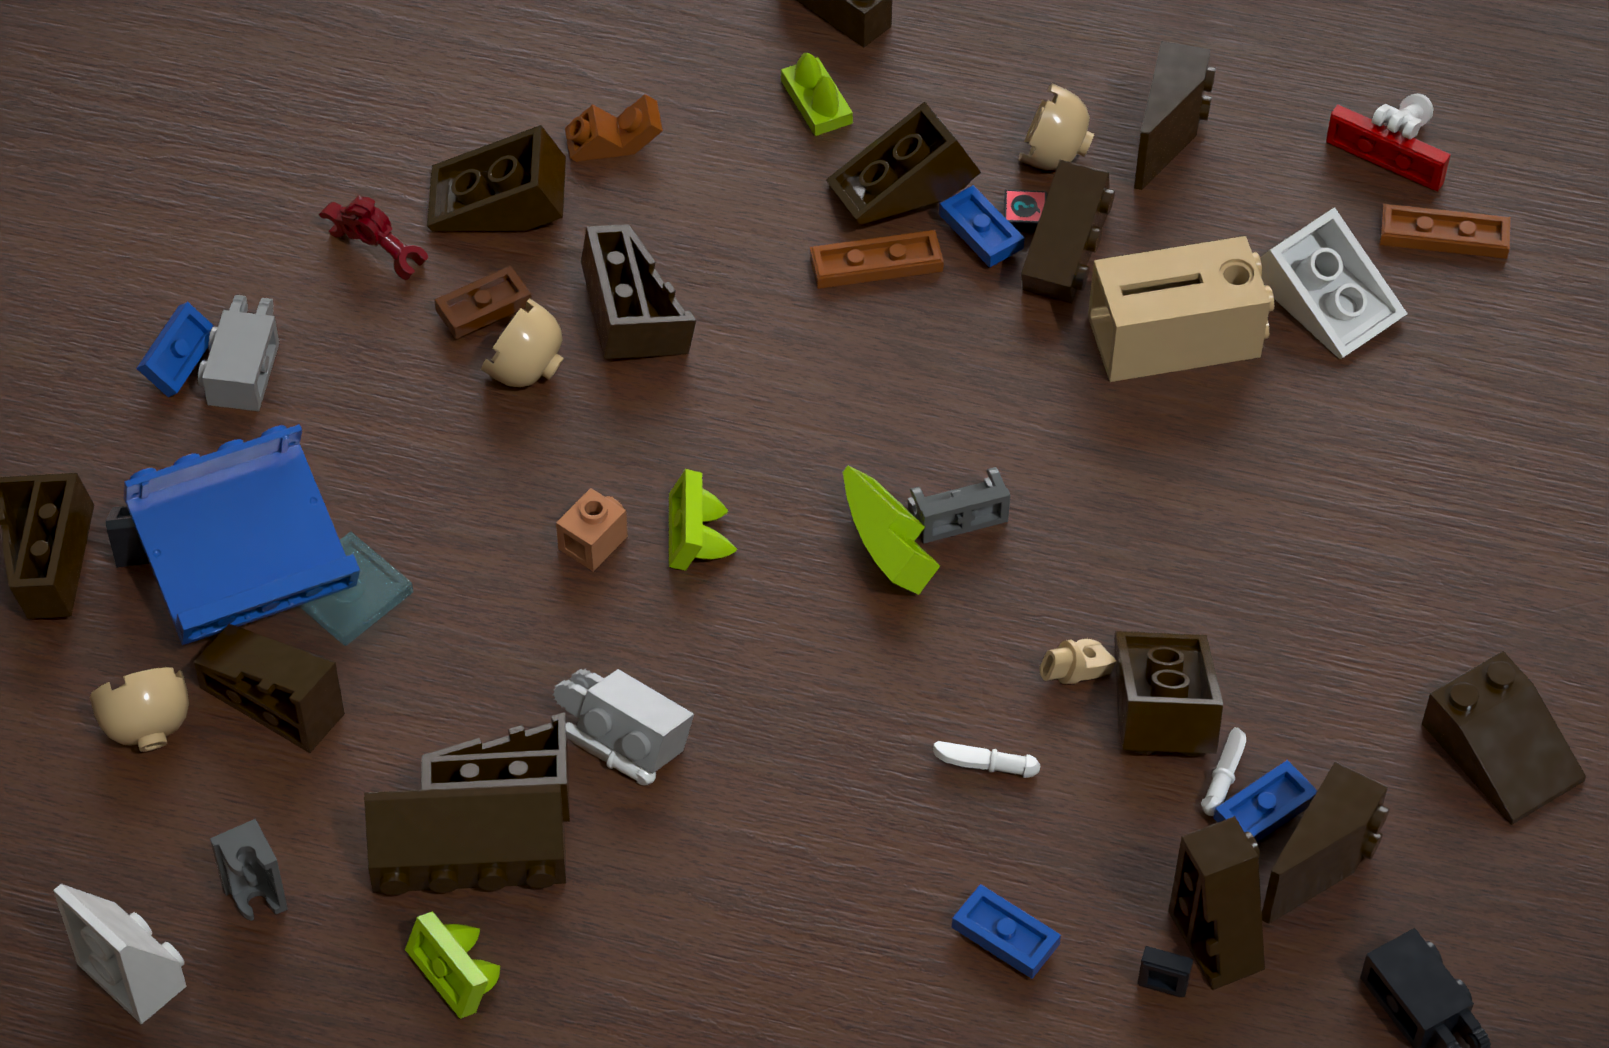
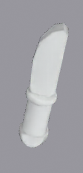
(613, 759)
(984, 759)
(1223, 775)

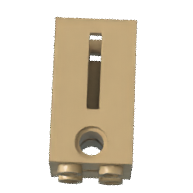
(1179, 308)

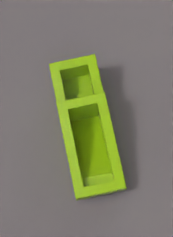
(888, 532)

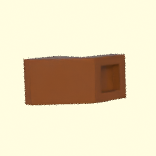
(602, 135)

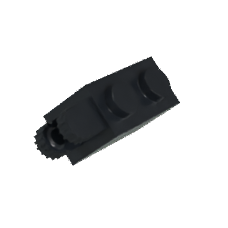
(1422, 994)

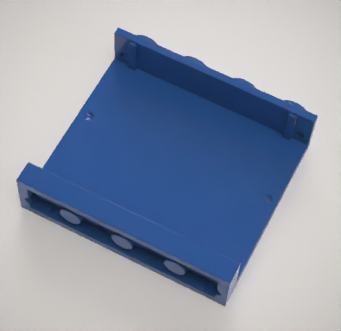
(238, 533)

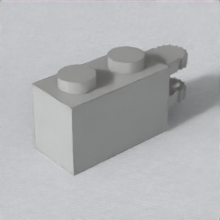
(240, 356)
(626, 716)

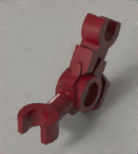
(373, 227)

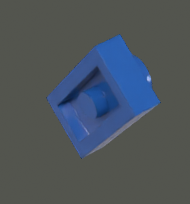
(981, 226)
(176, 349)
(1269, 801)
(1006, 931)

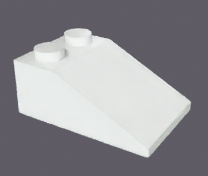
(1331, 285)
(120, 952)

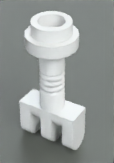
(1413, 113)

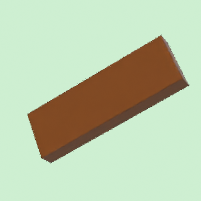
(1445, 231)
(876, 259)

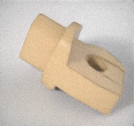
(1077, 662)

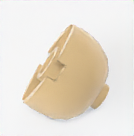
(1058, 130)
(526, 348)
(143, 708)

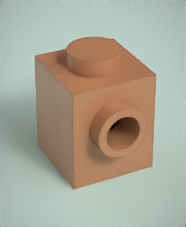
(592, 529)

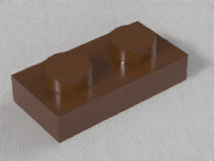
(482, 302)

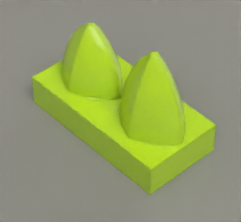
(816, 95)
(688, 509)
(443, 958)

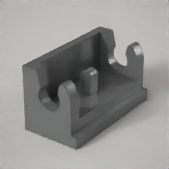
(961, 508)
(248, 868)

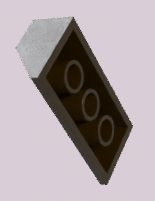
(465, 838)

